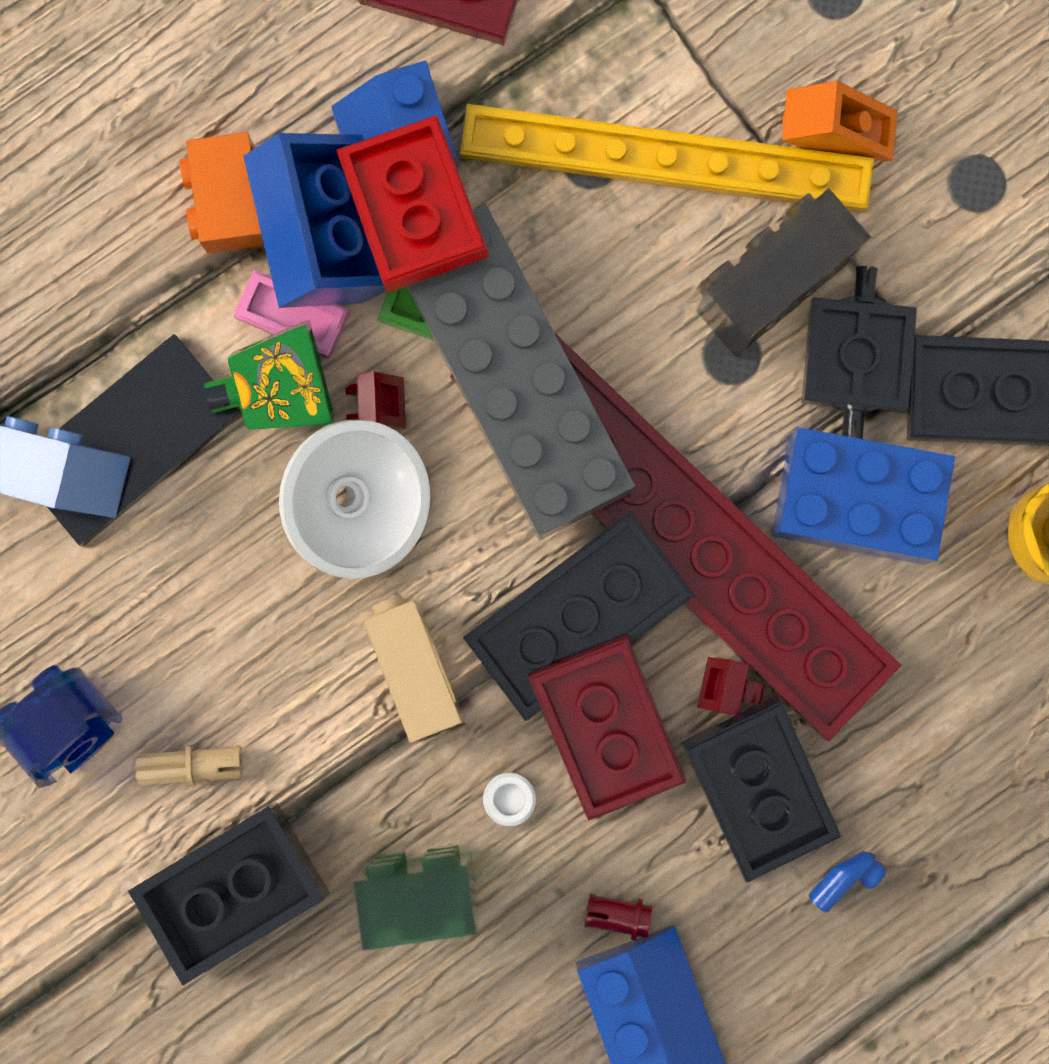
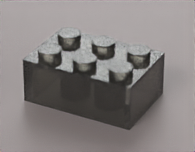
(780, 270)

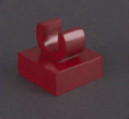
(379, 399)
(726, 686)

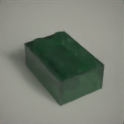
(417, 898)

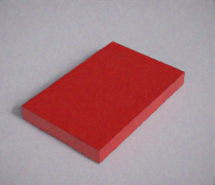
(412, 203)

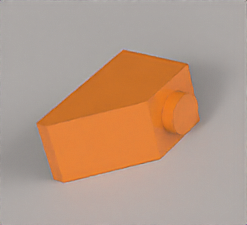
(839, 121)

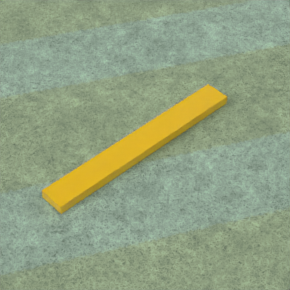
(663, 157)

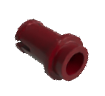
(618, 916)

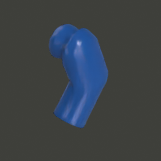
(843, 876)

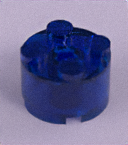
(57, 724)

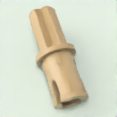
(189, 766)

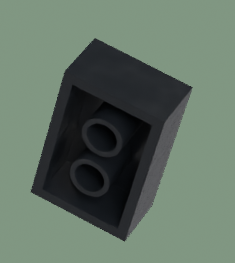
(229, 893)

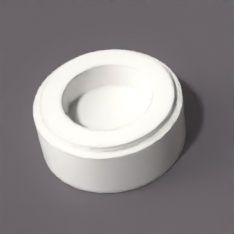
(509, 799)

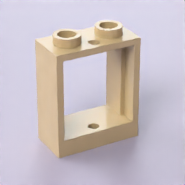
(412, 668)

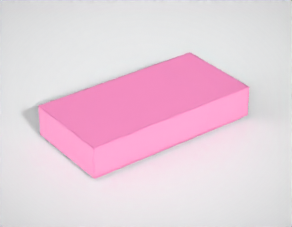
(260, 309)

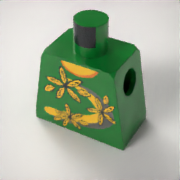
(275, 382)

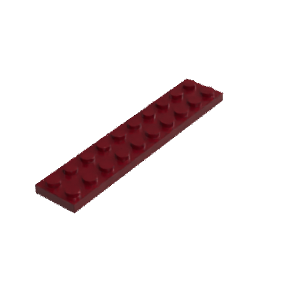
(739, 576)

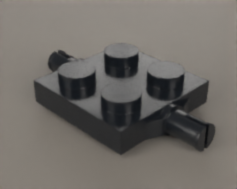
(859, 354)

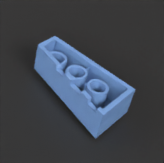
(59, 469)

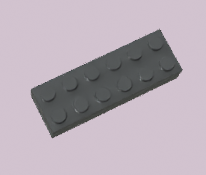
(521, 387)

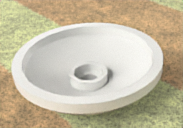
(383, 504)

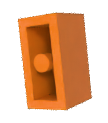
(222, 193)

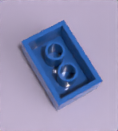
(311, 221)
(863, 496)

